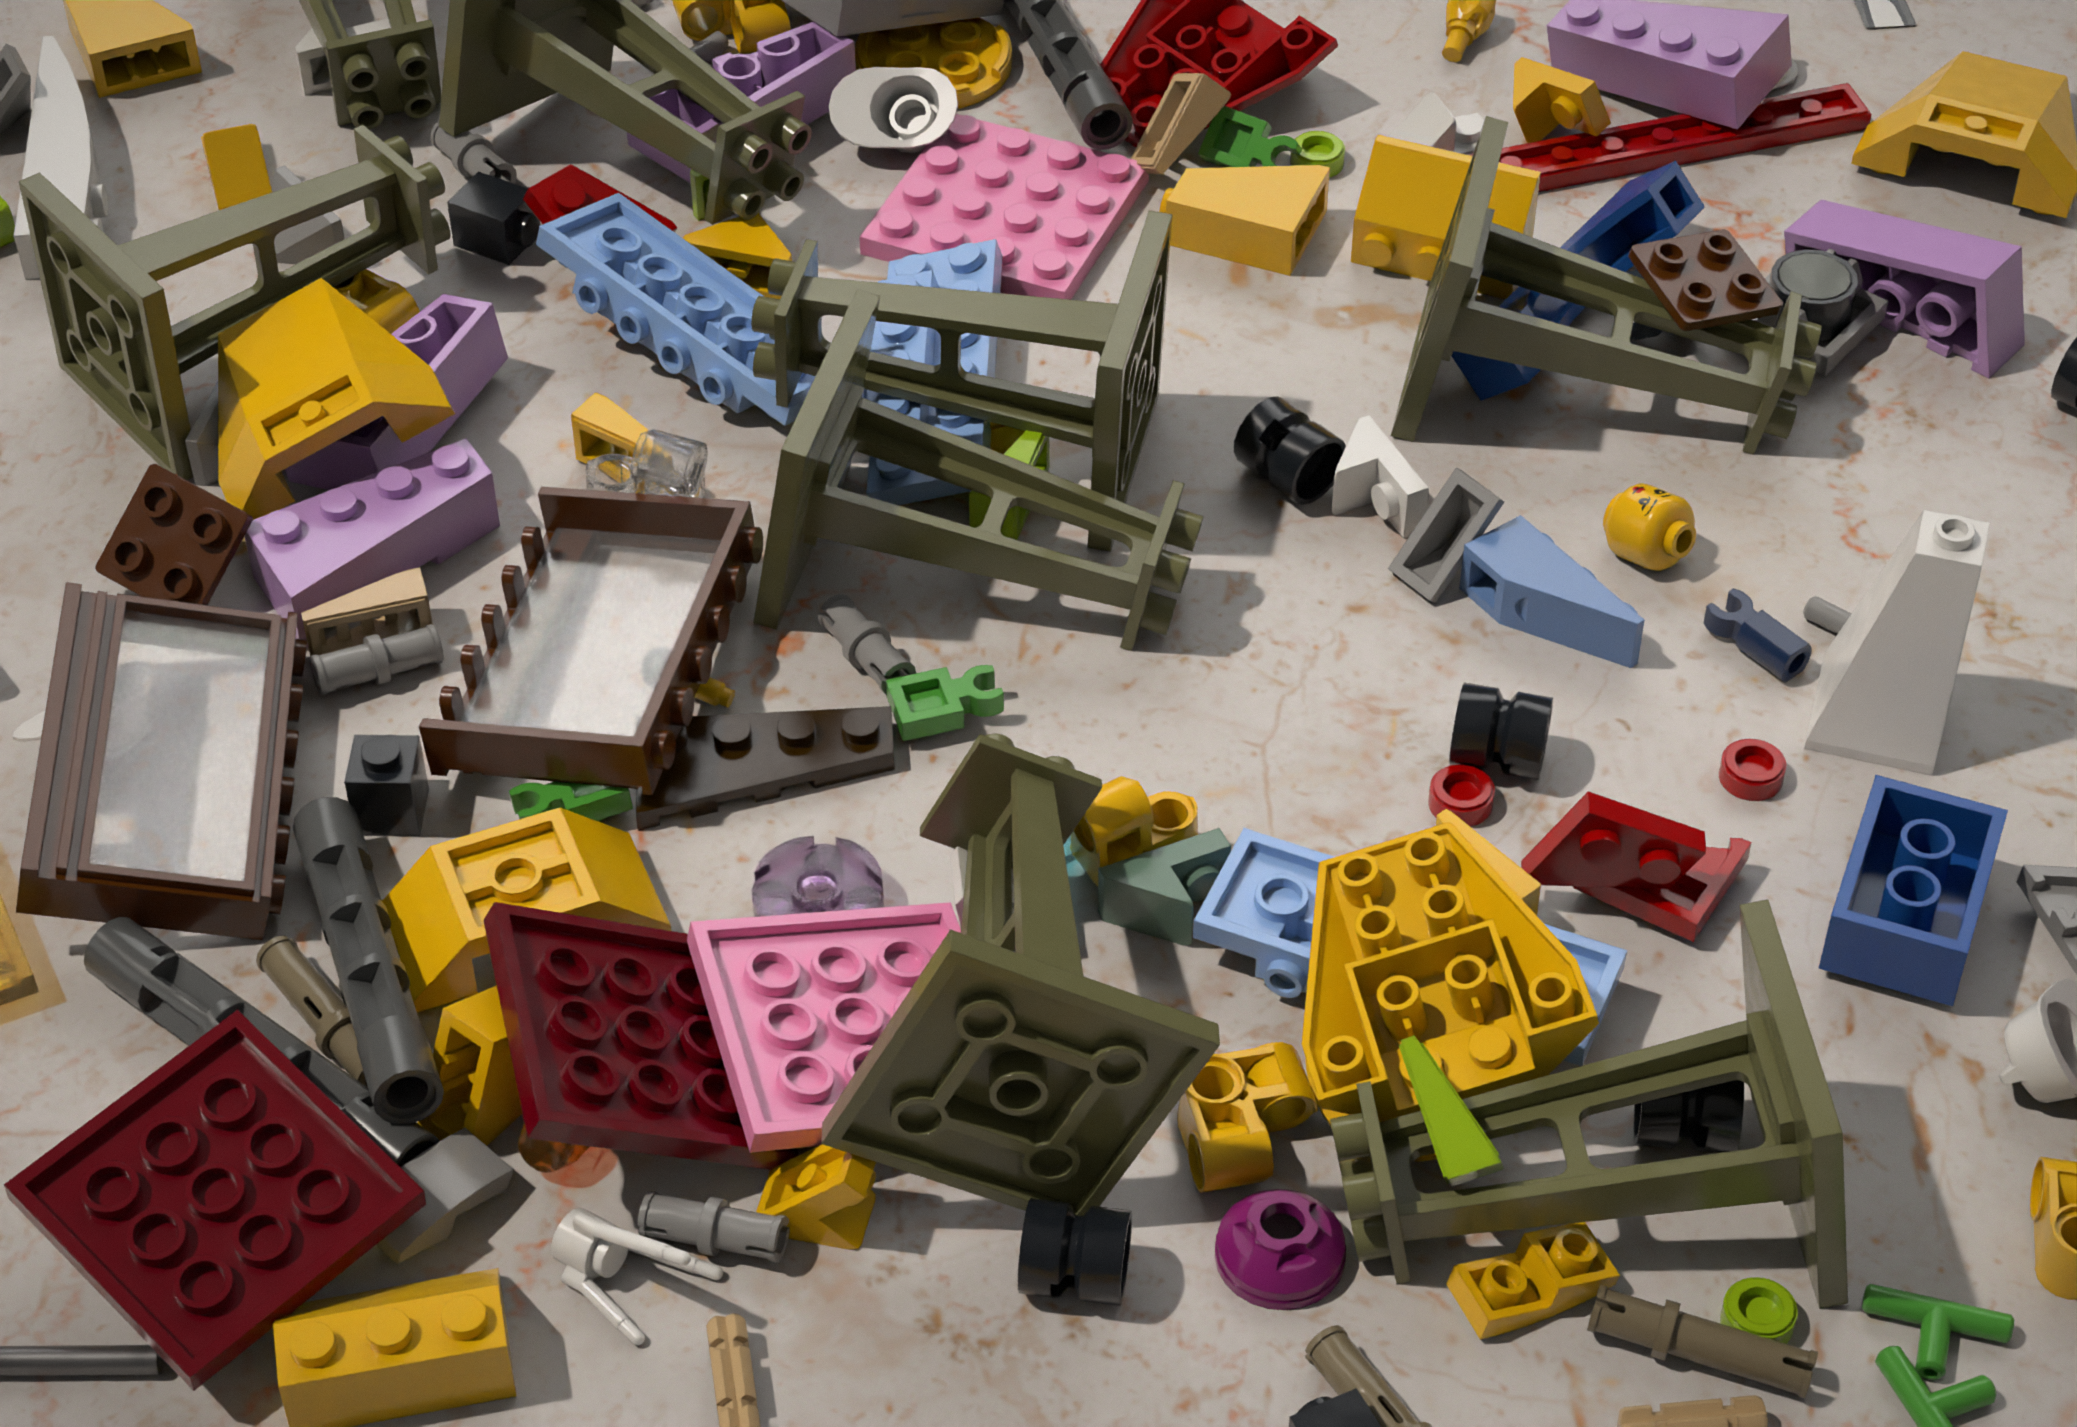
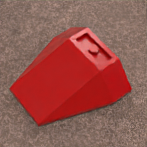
(1210, 37)

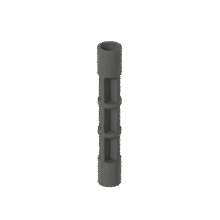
(1073, 71)
(368, 966)
(194, 1002)

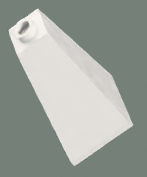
(1899, 652)

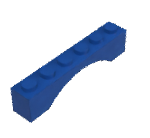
(1641, 212)

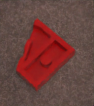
(1690, 900)

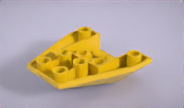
(1987, 113)
(305, 380)
(1435, 949)

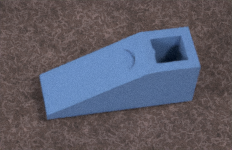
(1544, 592)

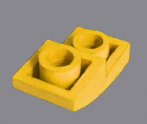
(1539, 1280)

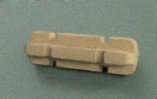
(732, 1371)
(1742, 1412)

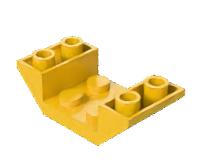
(535, 862)

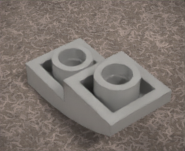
(454, 1178)

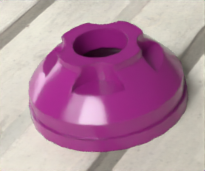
(1274, 1270)

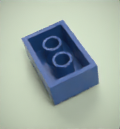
(1913, 890)

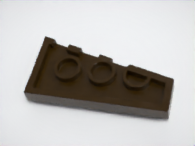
(766, 753)

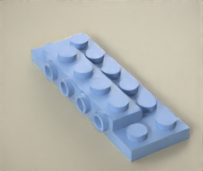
(960, 268)
(668, 300)
(1266, 911)

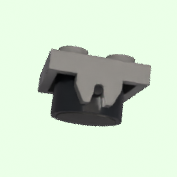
(1829, 298)

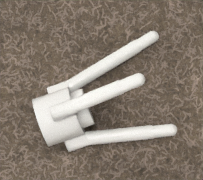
(599, 1248)

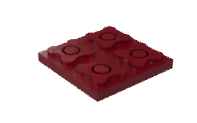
(613, 1038)
(215, 1198)

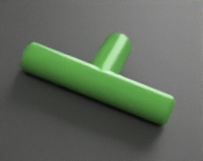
(1937, 1322)
(1933, 1408)

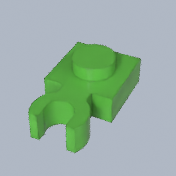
(1243, 141)
(936, 704)
(584, 799)

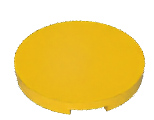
(966, 51)

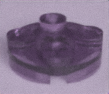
(800, 865)

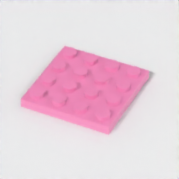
(1034, 194)
(805, 1003)

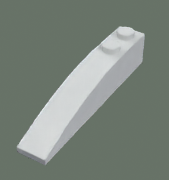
(59, 147)

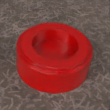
(1752, 769)
(1464, 792)

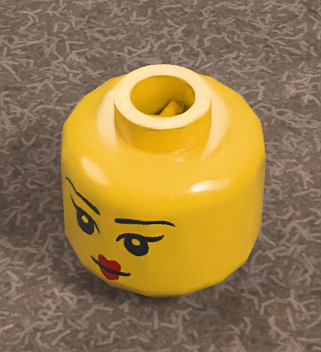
(1649, 526)

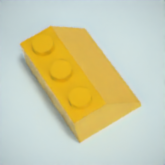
(1411, 201)
(395, 1352)

